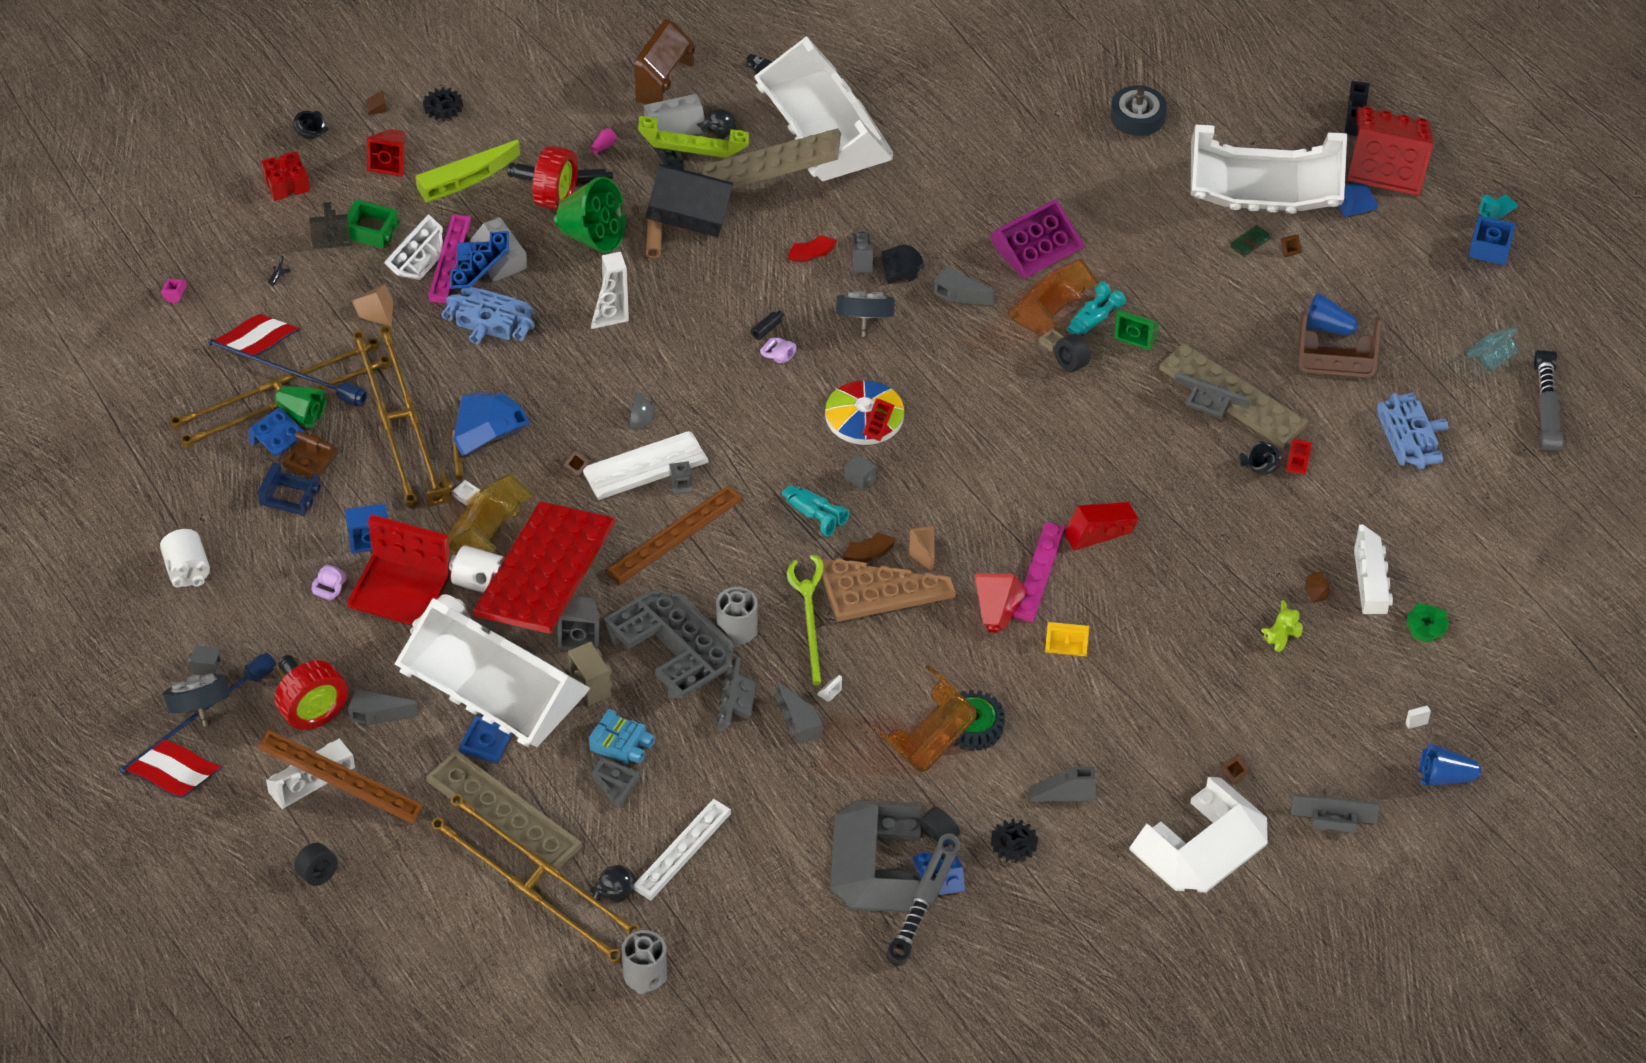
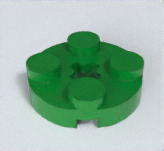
(1429, 613)

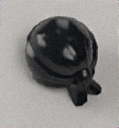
(720, 122)
(309, 124)
(1262, 458)
(614, 883)

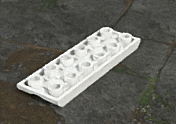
(643, 465)

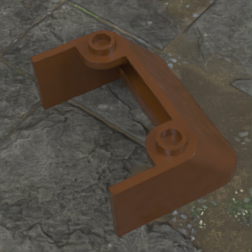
(658, 59)
(1338, 361)

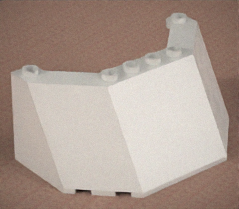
(819, 100)
(1268, 176)
(489, 674)

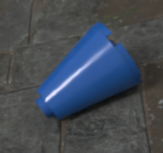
(1329, 317)
(1446, 767)

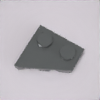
(615, 780)

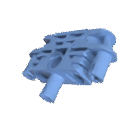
(489, 314)
(1410, 430)

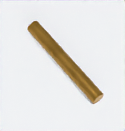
(457, 460)

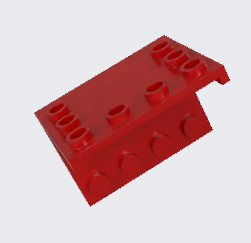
(1390, 151)
(404, 571)

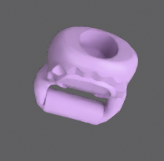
(781, 352)
(331, 577)

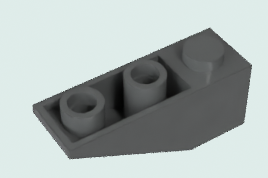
(862, 251)
(960, 288)
(377, 708)
(803, 717)
(1069, 785)

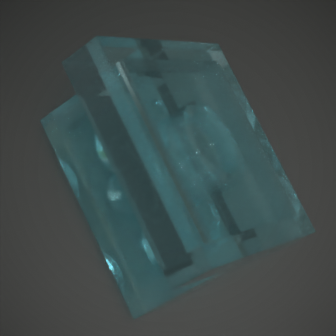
(1494, 348)

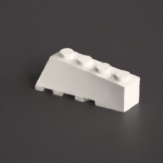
(613, 297)
(1372, 572)
(295, 784)

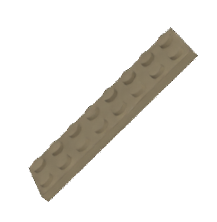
(777, 159)
(1263, 414)
(504, 809)

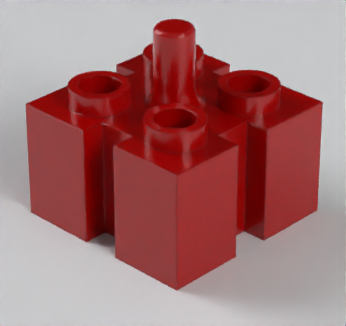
(285, 175)

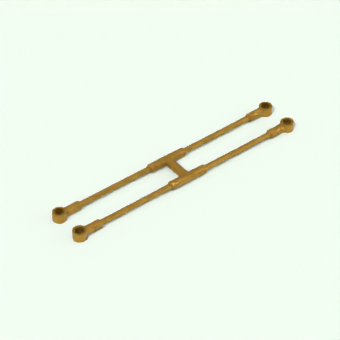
(385, 333)
(372, 344)
(527, 888)

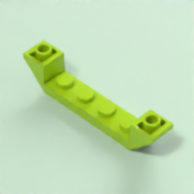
(702, 145)

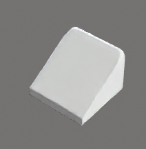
(831, 689)

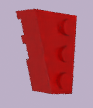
(1100, 523)

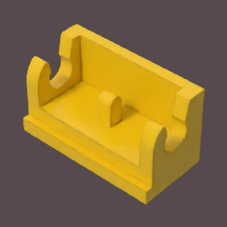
(1067, 639)

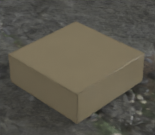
(1049, 339)

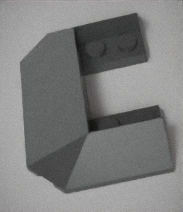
(698, 644)
(855, 855)

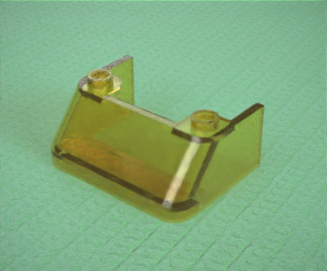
(487, 513)

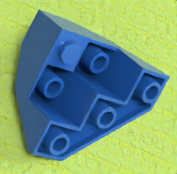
(477, 258)
(485, 419)

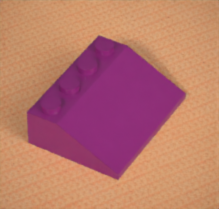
(1037, 239)

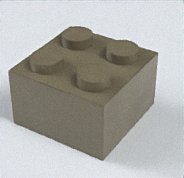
(589, 668)

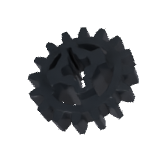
(443, 104)
(1014, 841)

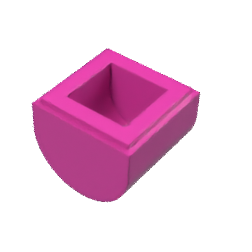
(173, 290)

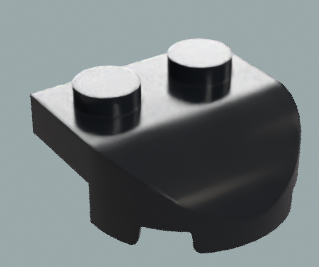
(902, 263)

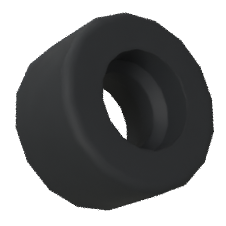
(1072, 352)
(937, 823)
(315, 864)

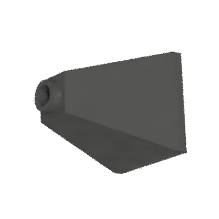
(579, 624)

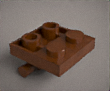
(310, 455)

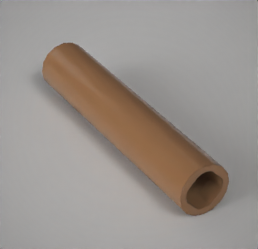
(654, 238)

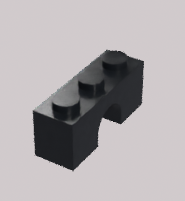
(1357, 98)

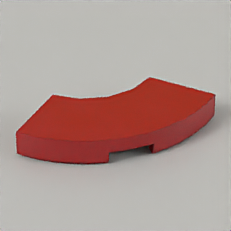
(806, 251)

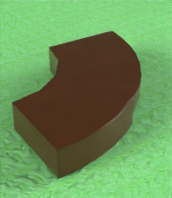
(872, 548)

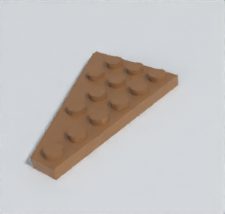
(867, 590)

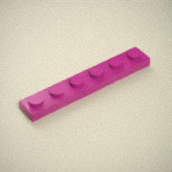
(456, 233)
(1040, 571)

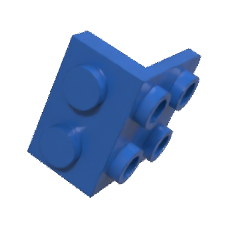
(1357, 200)
(275, 432)
(955, 878)

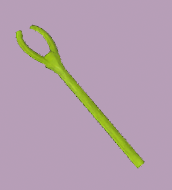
(807, 588)

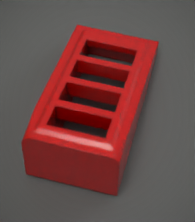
(883, 405)

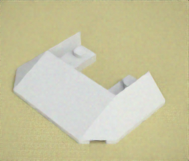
(1216, 852)

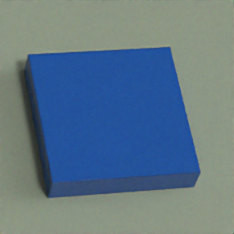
(485, 741)

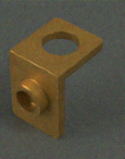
(445, 491)

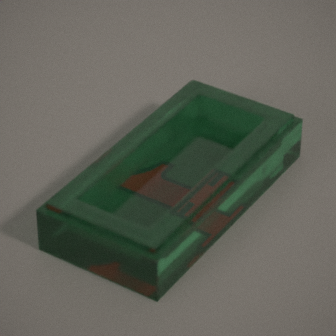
(1250, 240)

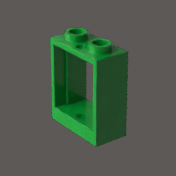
(367, 235)

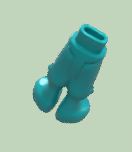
(1091, 315)
(814, 507)

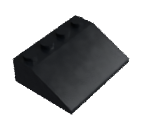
(688, 200)

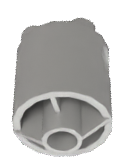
(737, 615)
(644, 961)

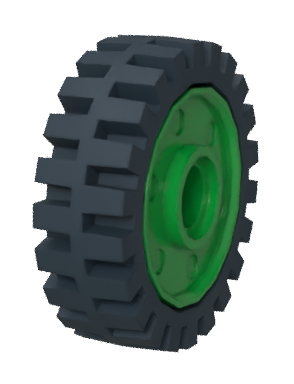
(988, 722)

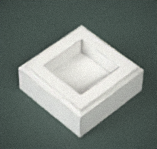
(465, 492)
(1418, 717)

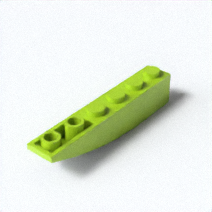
(465, 172)

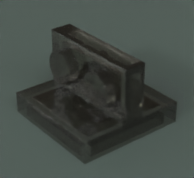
(330, 229)

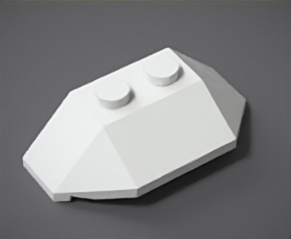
(418, 250)

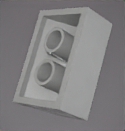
(678, 115)
(509, 263)

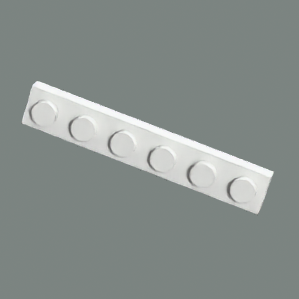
(682, 849)

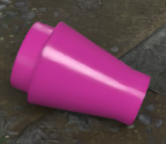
(603, 141)

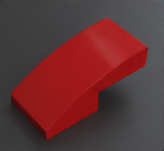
(1299, 456)

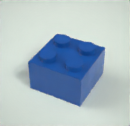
(1492, 240)
(358, 526)

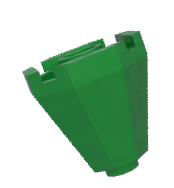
(302, 404)

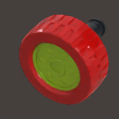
(552, 176)
(309, 693)

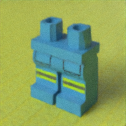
(620, 738)

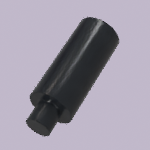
(588, 175)
(766, 325)

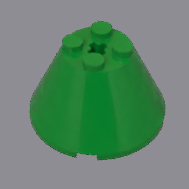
(593, 215)

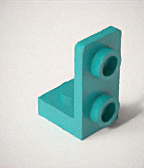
(1496, 208)

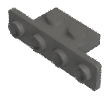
(1209, 398)
(736, 696)
(1334, 812)

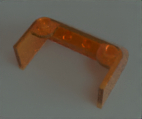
(1051, 294)
(937, 730)

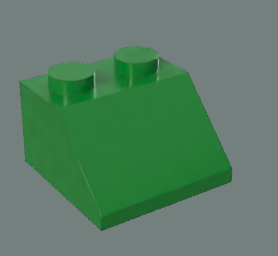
(1135, 329)

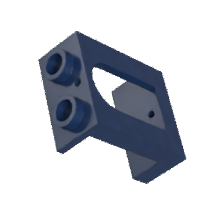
(276, 477)

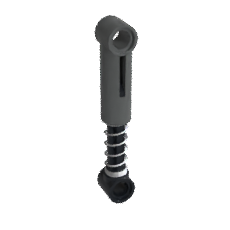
(1551, 434)
(924, 897)

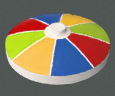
(851, 406)

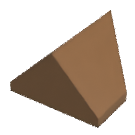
(375, 306)
(922, 546)

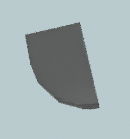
(641, 412)

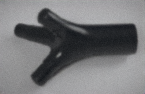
(278, 271)

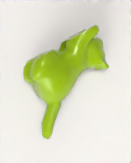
(1285, 625)

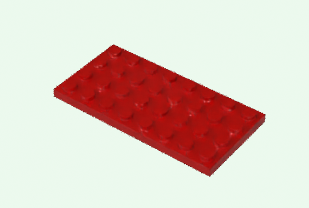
(544, 567)

